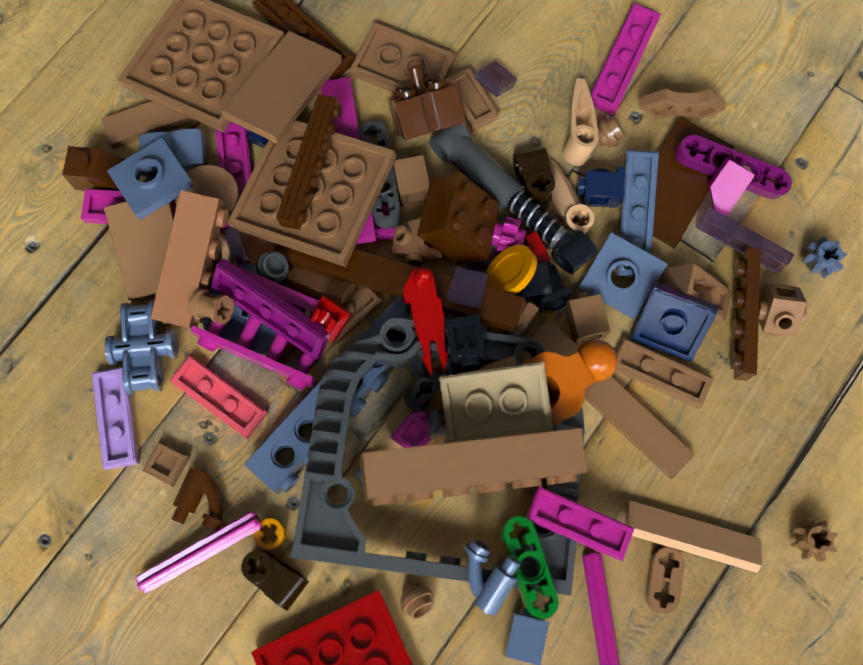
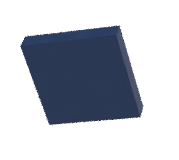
(674, 322)

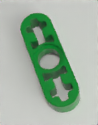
(529, 595)

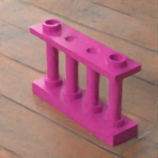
(295, 377)

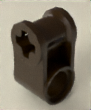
(534, 172)
(278, 583)

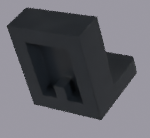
(554, 301)
(466, 342)

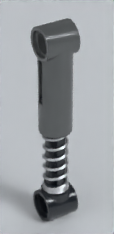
(456, 146)

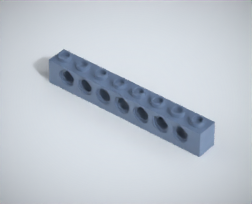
(265, 460)

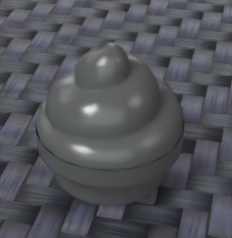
(272, 266)

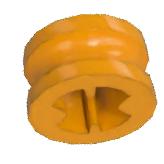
(280, 532)

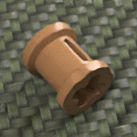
(205, 304)

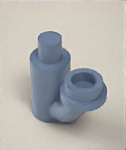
(498, 585)

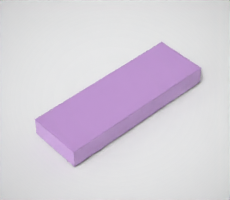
(114, 420)

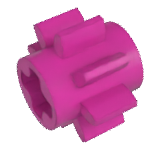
(508, 234)

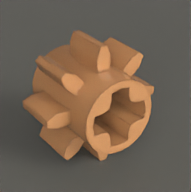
(823, 537)

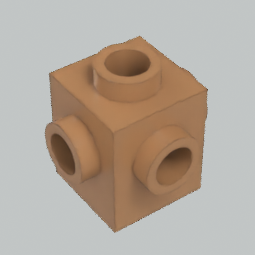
(410, 246)
(782, 310)

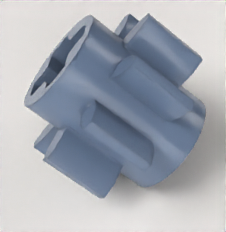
(832, 253)

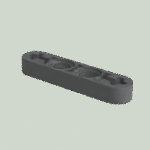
(390, 194)

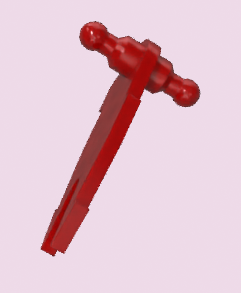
(426, 314)

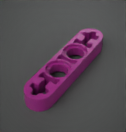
(705, 165)

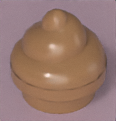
(609, 133)
(416, 600)

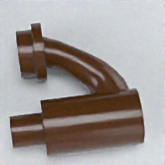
(190, 494)

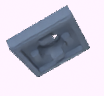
(150, 196)
(618, 252)

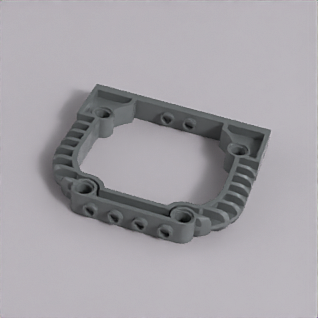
(328, 531)

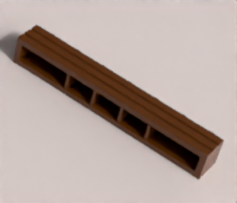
(309, 162)

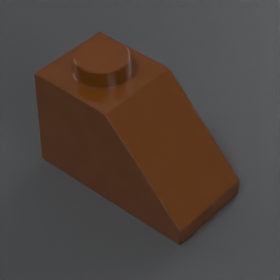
(88, 168)

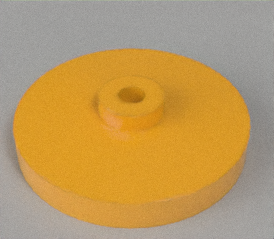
(512, 269)

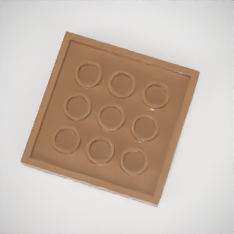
(199, 59)
(340, 202)

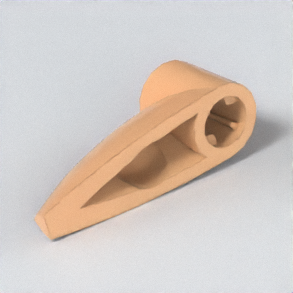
(582, 127)
(567, 203)

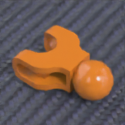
(574, 373)

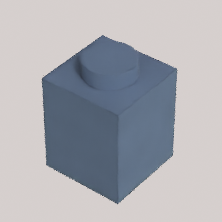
(526, 638)

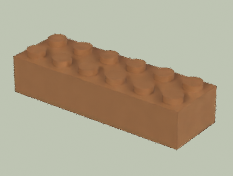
(471, 464)

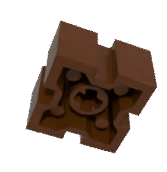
(425, 107)

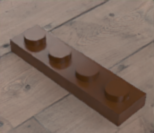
(745, 326)

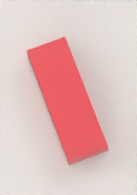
(218, 397)

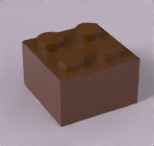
(458, 219)

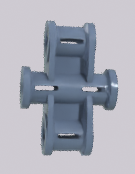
(141, 348)

